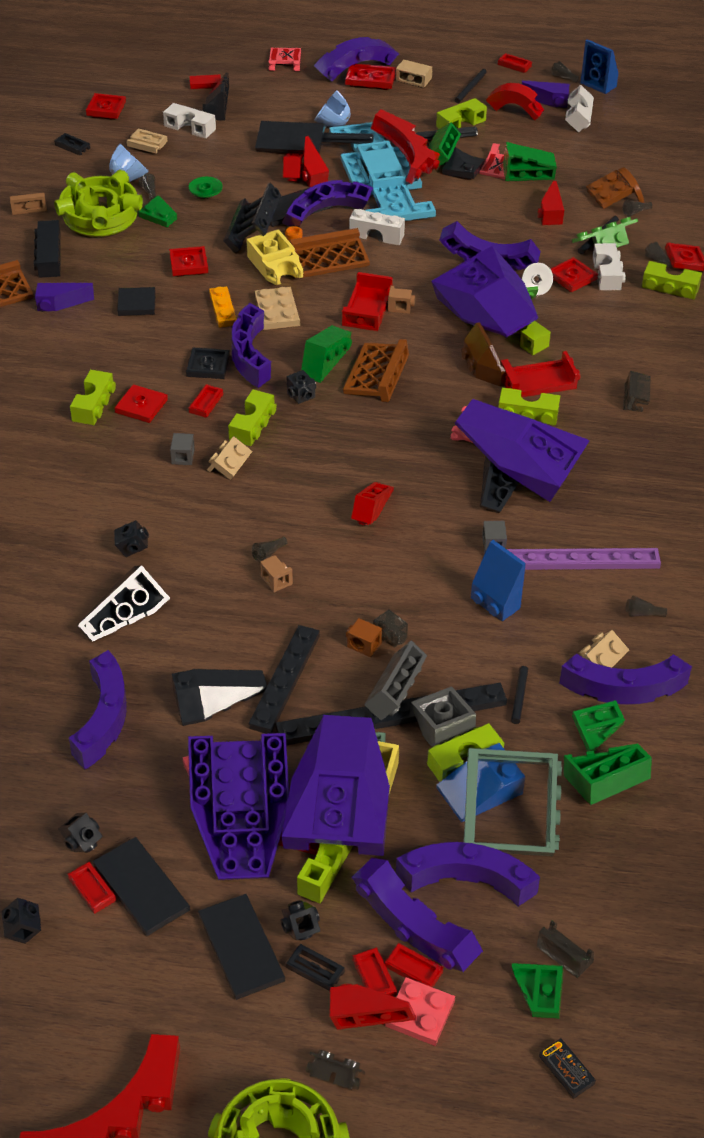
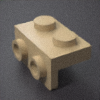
(230, 458)
(605, 650)

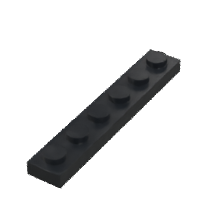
(284, 680)

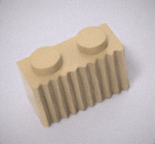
(413, 73)

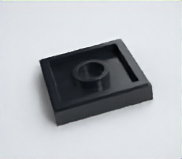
(136, 301)
(208, 363)

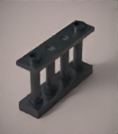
(252, 217)

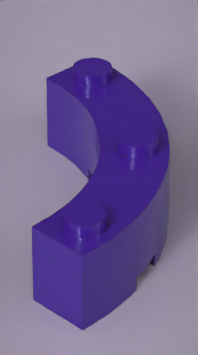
(352, 52)
(325, 195)
(467, 245)
(248, 361)
(625, 685)
(109, 717)
(471, 864)
(413, 920)

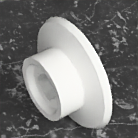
(544, 274)

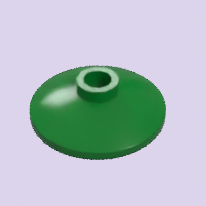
(205, 186)

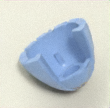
(334, 112)
(124, 161)

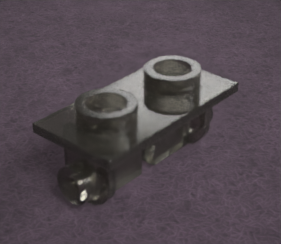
(345, 1072)

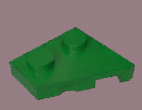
(158, 212)
(598, 723)
(540, 988)

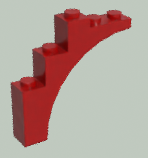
(413, 146)
(149, 1089)

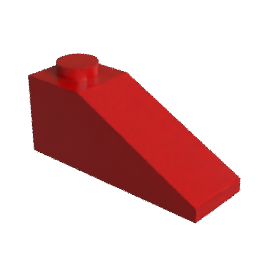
(292, 166)
(314, 168)
(551, 207)
(370, 503)
(360, 1006)

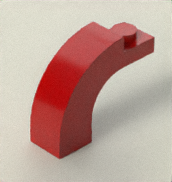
(516, 94)

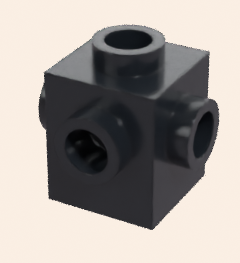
(300, 386)
(131, 538)
(80, 833)
(21, 920)
(306, 925)

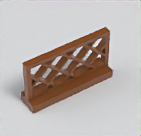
(327, 243)
(12, 271)
(390, 371)

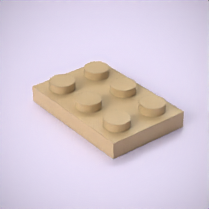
(278, 307)

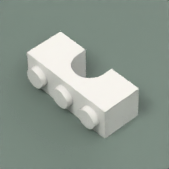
(581, 109)
(178, 116)
(390, 226)
(607, 260)

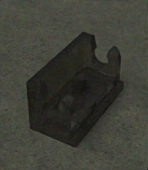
(636, 391)
(564, 950)

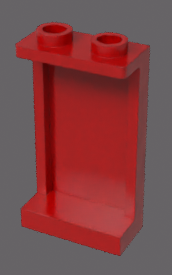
(367, 302)
(542, 377)

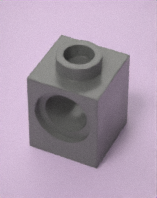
(182, 449)
(494, 531)

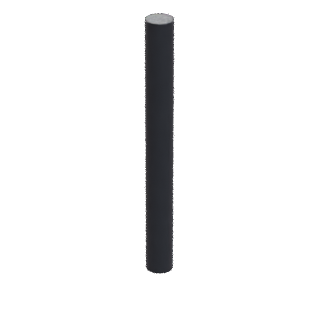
(470, 86)
(589, 242)

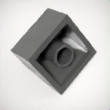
(443, 716)

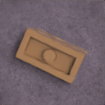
(28, 203)

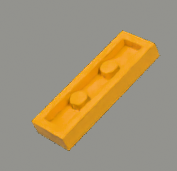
(222, 306)

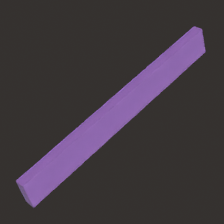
(589, 558)

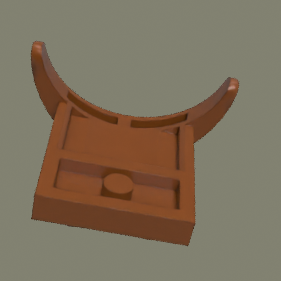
(614, 188)

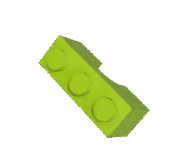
(469, 111)
(681, 285)
(534, 338)
(98, 389)
(258, 410)
(542, 410)
(448, 756)
(320, 873)

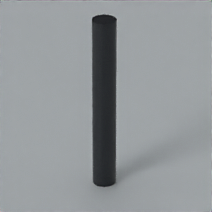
(519, 695)

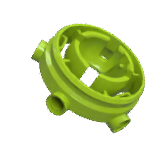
(90, 217)
(278, 1103)

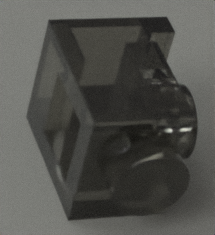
(393, 628)

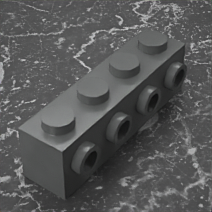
(396, 681)

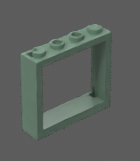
(553, 794)

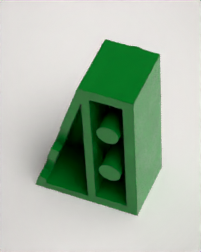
(527, 163)
(325, 351)
(608, 772)

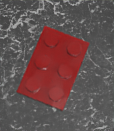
(370, 76)

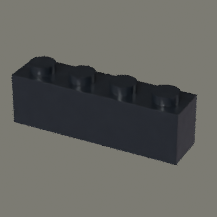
(47, 249)

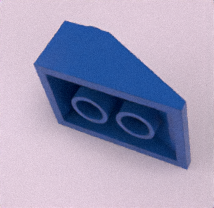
(599, 67)
(499, 582)
(495, 785)

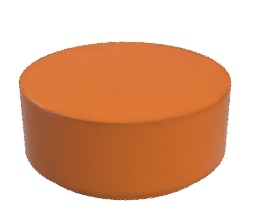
(293, 233)

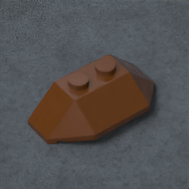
(482, 357)

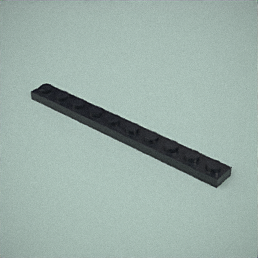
(477, 698)

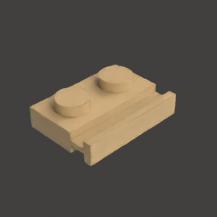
(147, 140)

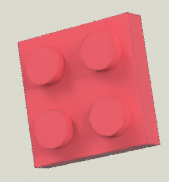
(430, 1008)

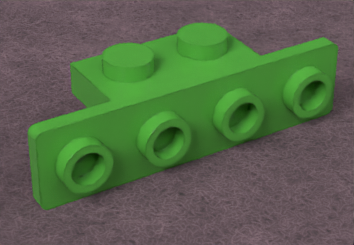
(612, 234)

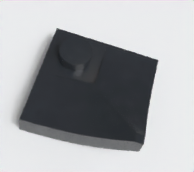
(462, 165)

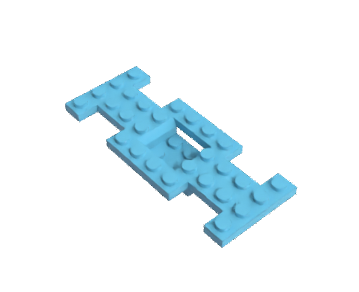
(387, 174)

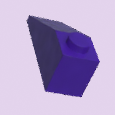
(550, 93)
(62, 295)

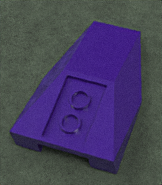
(488, 293)
(522, 447)
(339, 789)
(239, 801)

